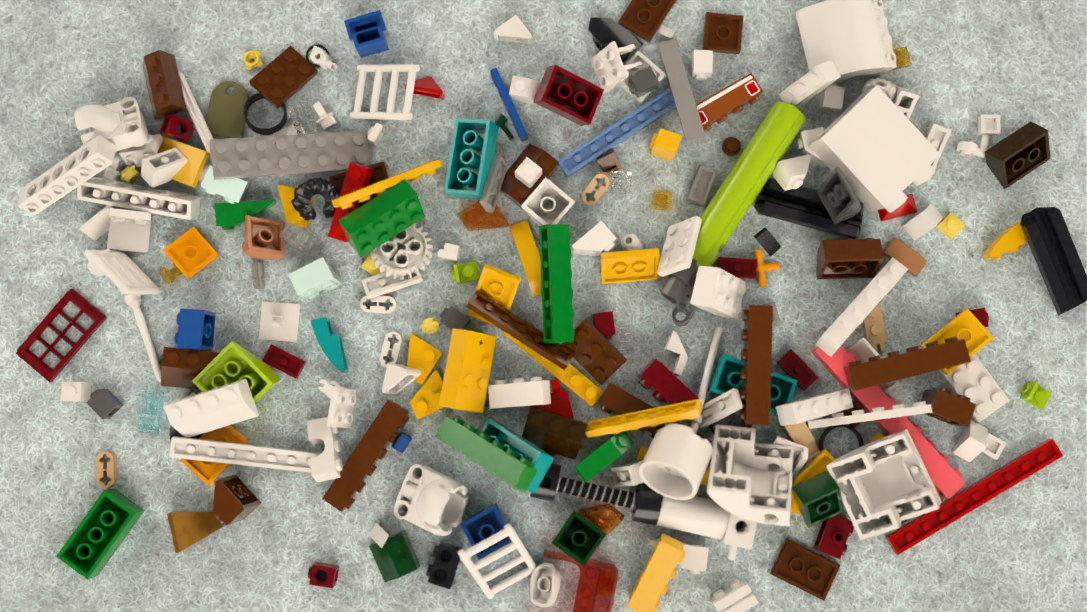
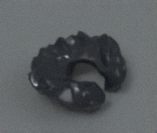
(313, 187)

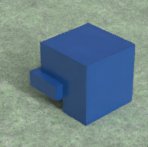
(367, 33)

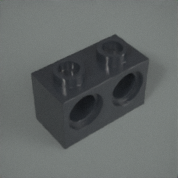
(449, 566)

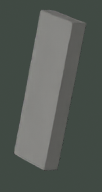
(493, 183)

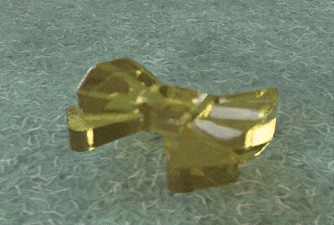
(169, 275)

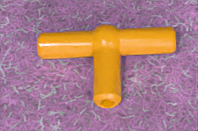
(761, 267)

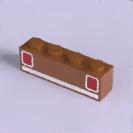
(729, 100)

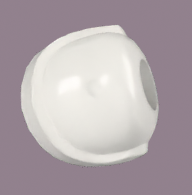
(631, 242)

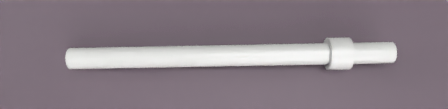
(707, 375)

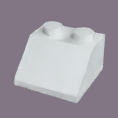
(547, 204)
(595, 241)

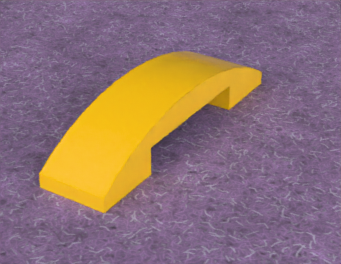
(528, 255)

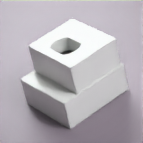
(449, 253)

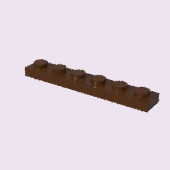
(519, 329)

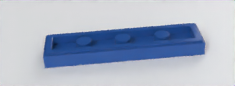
(508, 104)

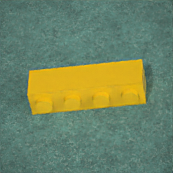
(656, 574)

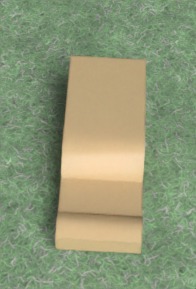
(801, 435)

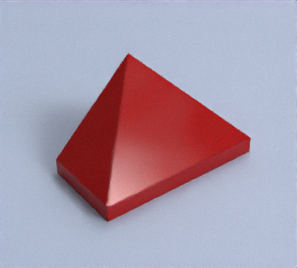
(427, 87)
(906, 208)

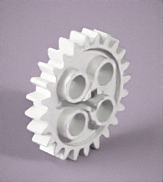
(414, 259)

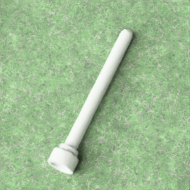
(134, 302)

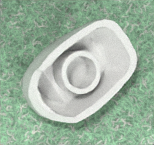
(545, 584)

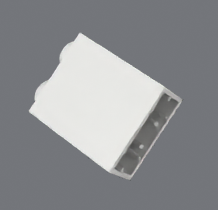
(876, 151)

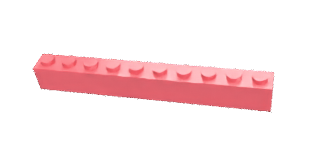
(945, 479)

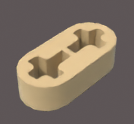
(593, 186)
(110, 471)

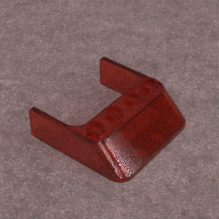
(595, 584)

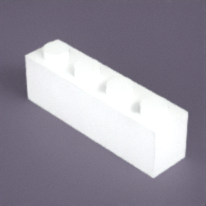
(814, 407)

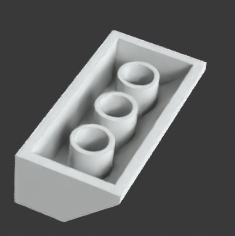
(212, 409)

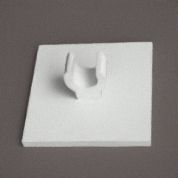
(279, 321)

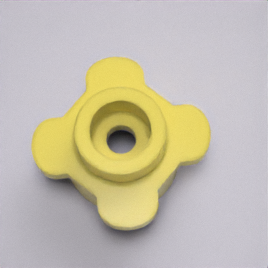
(248, 56)
(130, 174)
(430, 325)

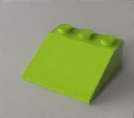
(234, 365)

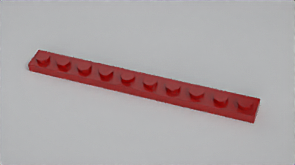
(974, 496)

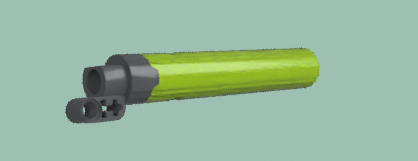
(734, 200)

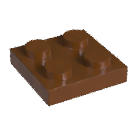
(722, 33)

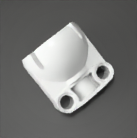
(118, 123)
(431, 500)

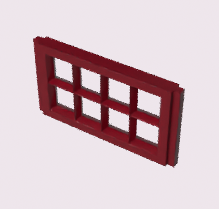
(37, 363)

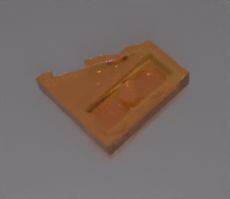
(477, 218)
(602, 516)

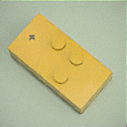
(467, 370)

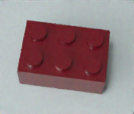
(568, 95)
(664, 384)

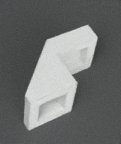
(675, 346)

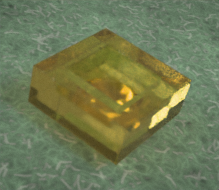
(902, 57)
(661, 200)

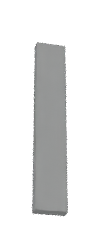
(681, 91)

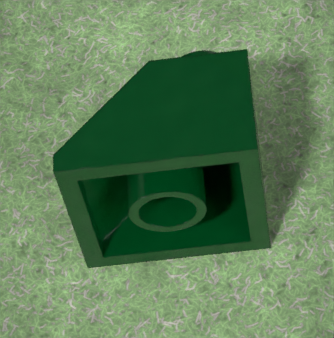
(818, 498)
(578, 538)
(395, 557)

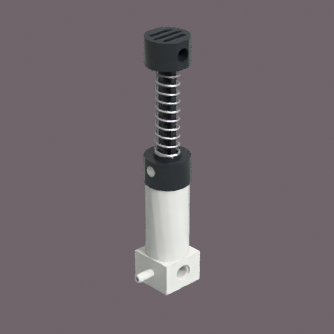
(694, 515)

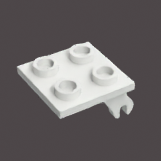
(609, 65)
(341, 404)

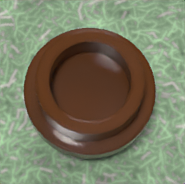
(731, 146)

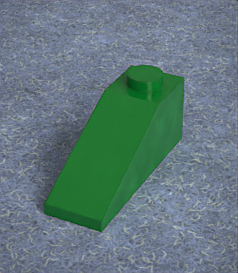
(234, 214)
(604, 455)

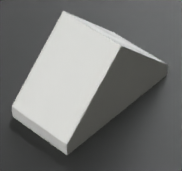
(513, 31)
(922, 222)
(398, 377)
(971, 442)

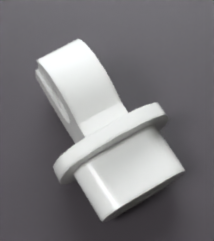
(324, 61)
(326, 120)
(115, 169)

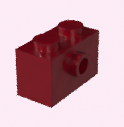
(833, 536)

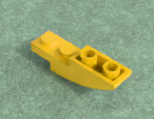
(1008, 240)

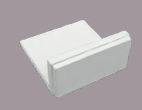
(800, 453)

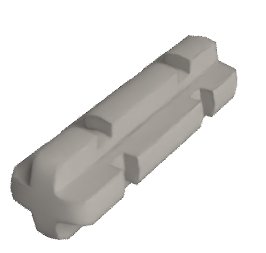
(258, 273)

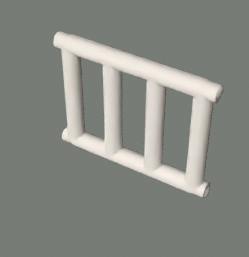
(379, 69)
(123, 272)
(482, 579)

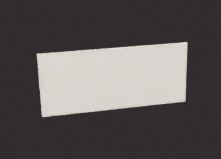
(378, 535)

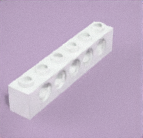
(66, 175)
(139, 198)

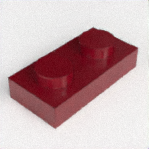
(738, 267)
(284, 361)
(797, 369)

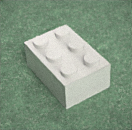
(718, 292)

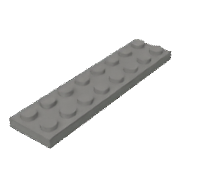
(288, 154)

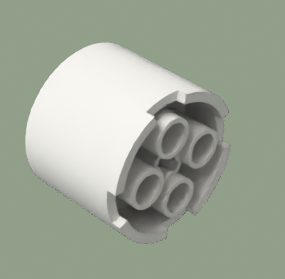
(676, 462)

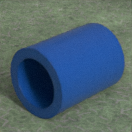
(401, 442)

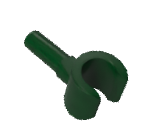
(500, 122)

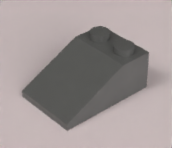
(838, 197)

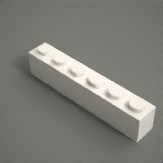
(861, 307)

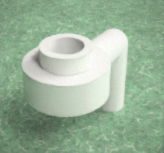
(968, 149)

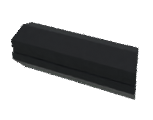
(804, 208)
(1056, 257)

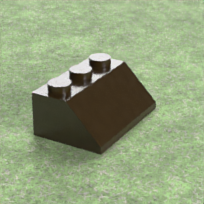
(1019, 154)
(554, 432)

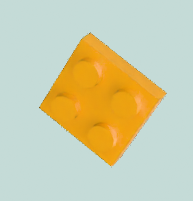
(191, 253)

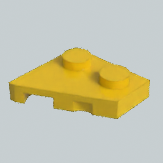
(287, 195)
(422, 357)
(428, 397)

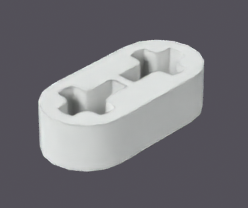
(378, 309)
(386, 348)

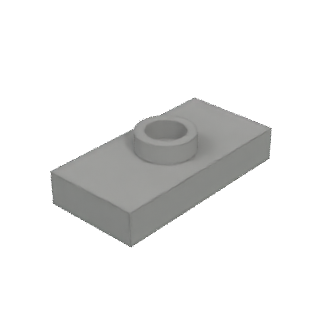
(702, 185)

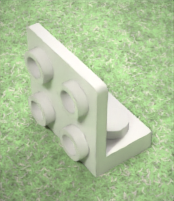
(129, 230)

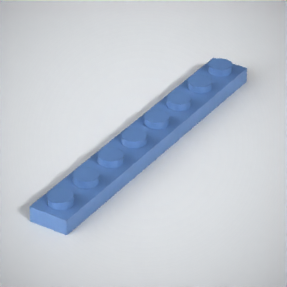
(617, 133)

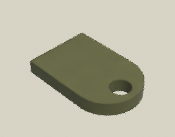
(225, 112)

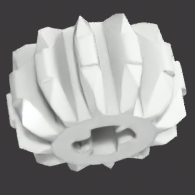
(886, 86)

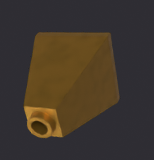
(191, 527)

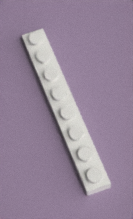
(241, 454)

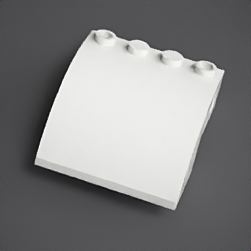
(848, 34)
(751, 476)
(884, 484)

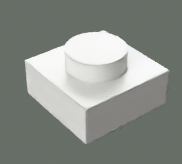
(988, 124)
(375, 134)
(994, 447)

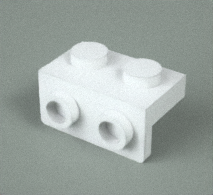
(134, 155)

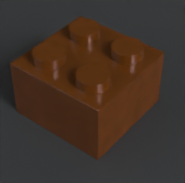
(948, 407)

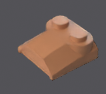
(263, 238)

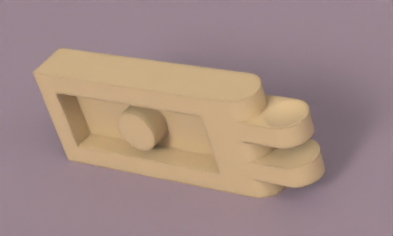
(875, 329)

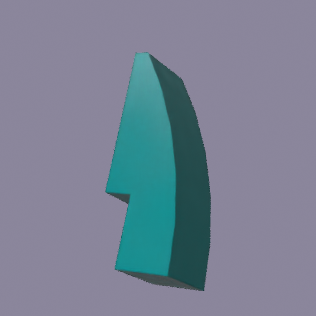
(330, 343)

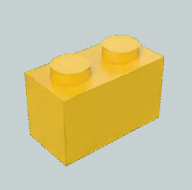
(664, 144)

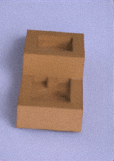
(905, 256)

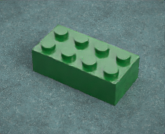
(382, 218)
(100, 533)

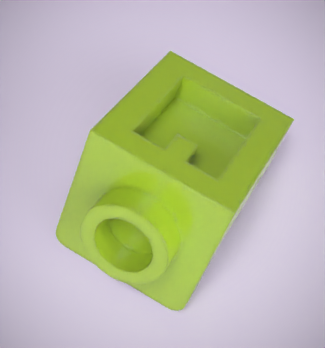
(465, 272)
(1034, 394)

